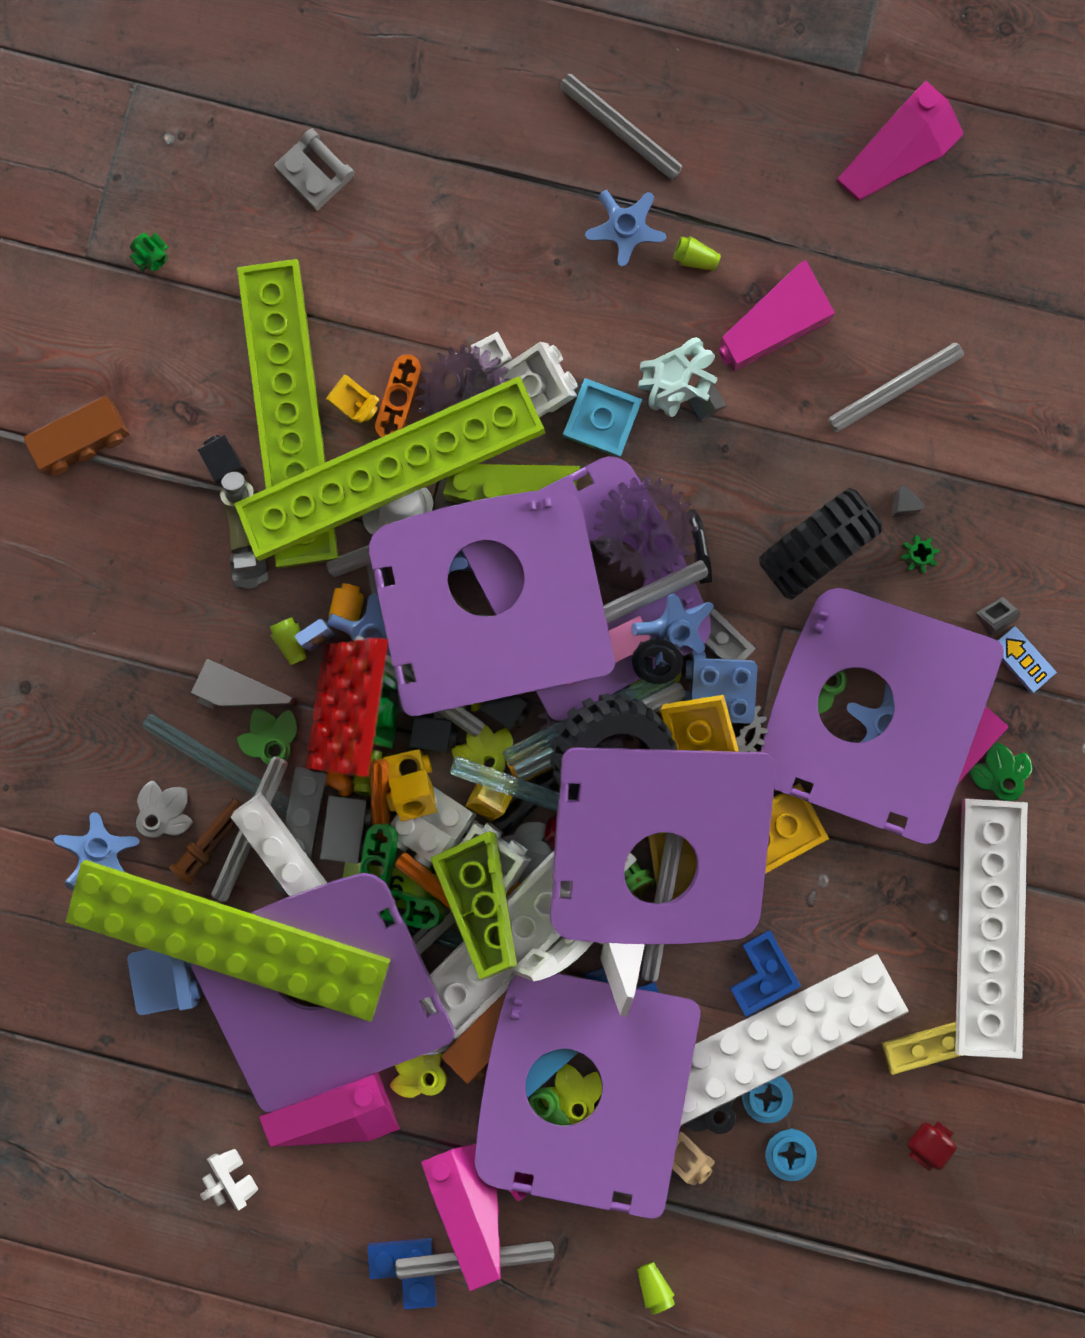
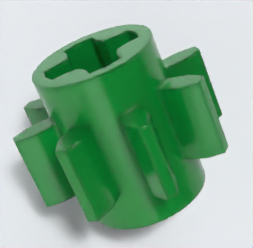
(149, 251)
(922, 547)

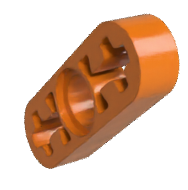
(397, 374)

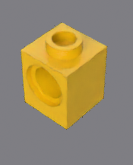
(395, 762)
(412, 796)
(488, 802)

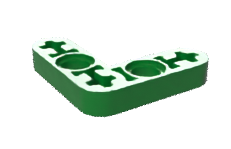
(412, 901)

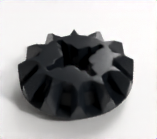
(664, 671)

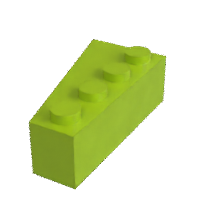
(496, 480)
(478, 900)

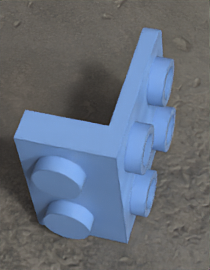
(724, 677)
(162, 982)

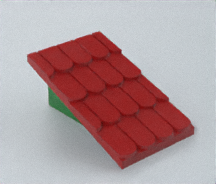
(352, 707)

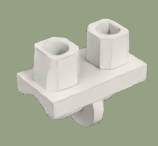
(236, 1192)

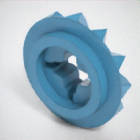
(777, 1108)
(801, 1165)

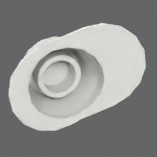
(405, 507)

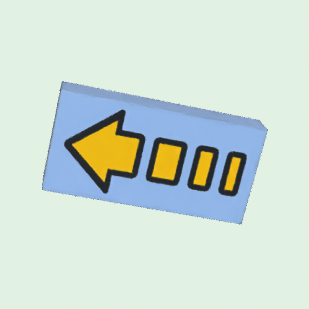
(315, 635)
(1025, 660)

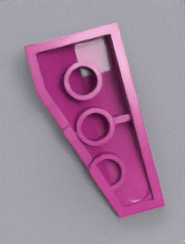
(912, 137)
(340, 1115)
(468, 1213)

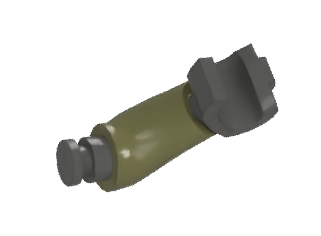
(245, 568)

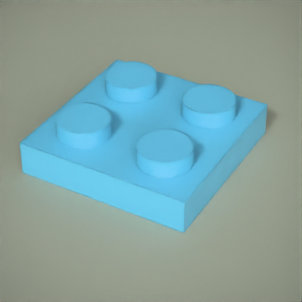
(602, 418)

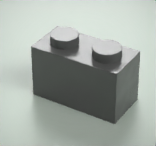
(345, 829)

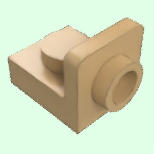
(691, 1161)

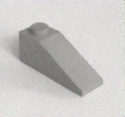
(231, 689)

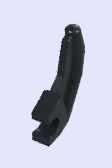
(701, 545)

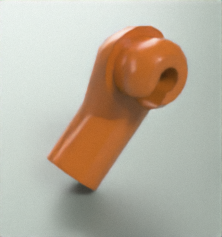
(340, 782)

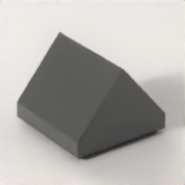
(705, 409)
(905, 503)
(998, 615)

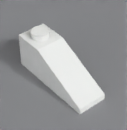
(622, 971)

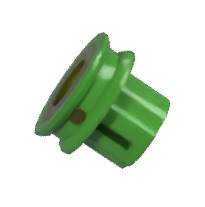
(638, 880)

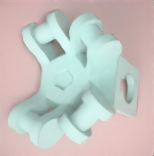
(673, 374)

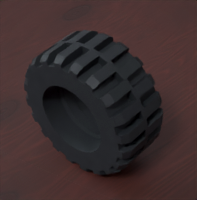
(820, 543)
(603, 719)

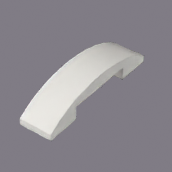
(541, 964)

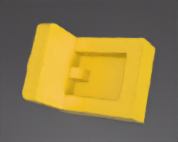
(353, 400)

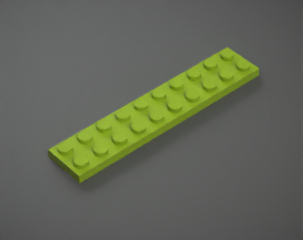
(284, 387)
(389, 468)
(227, 940)

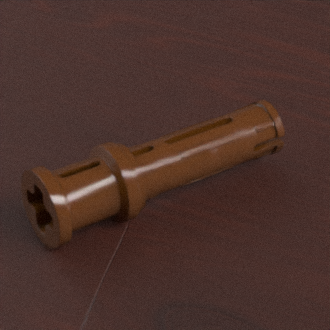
(199, 852)

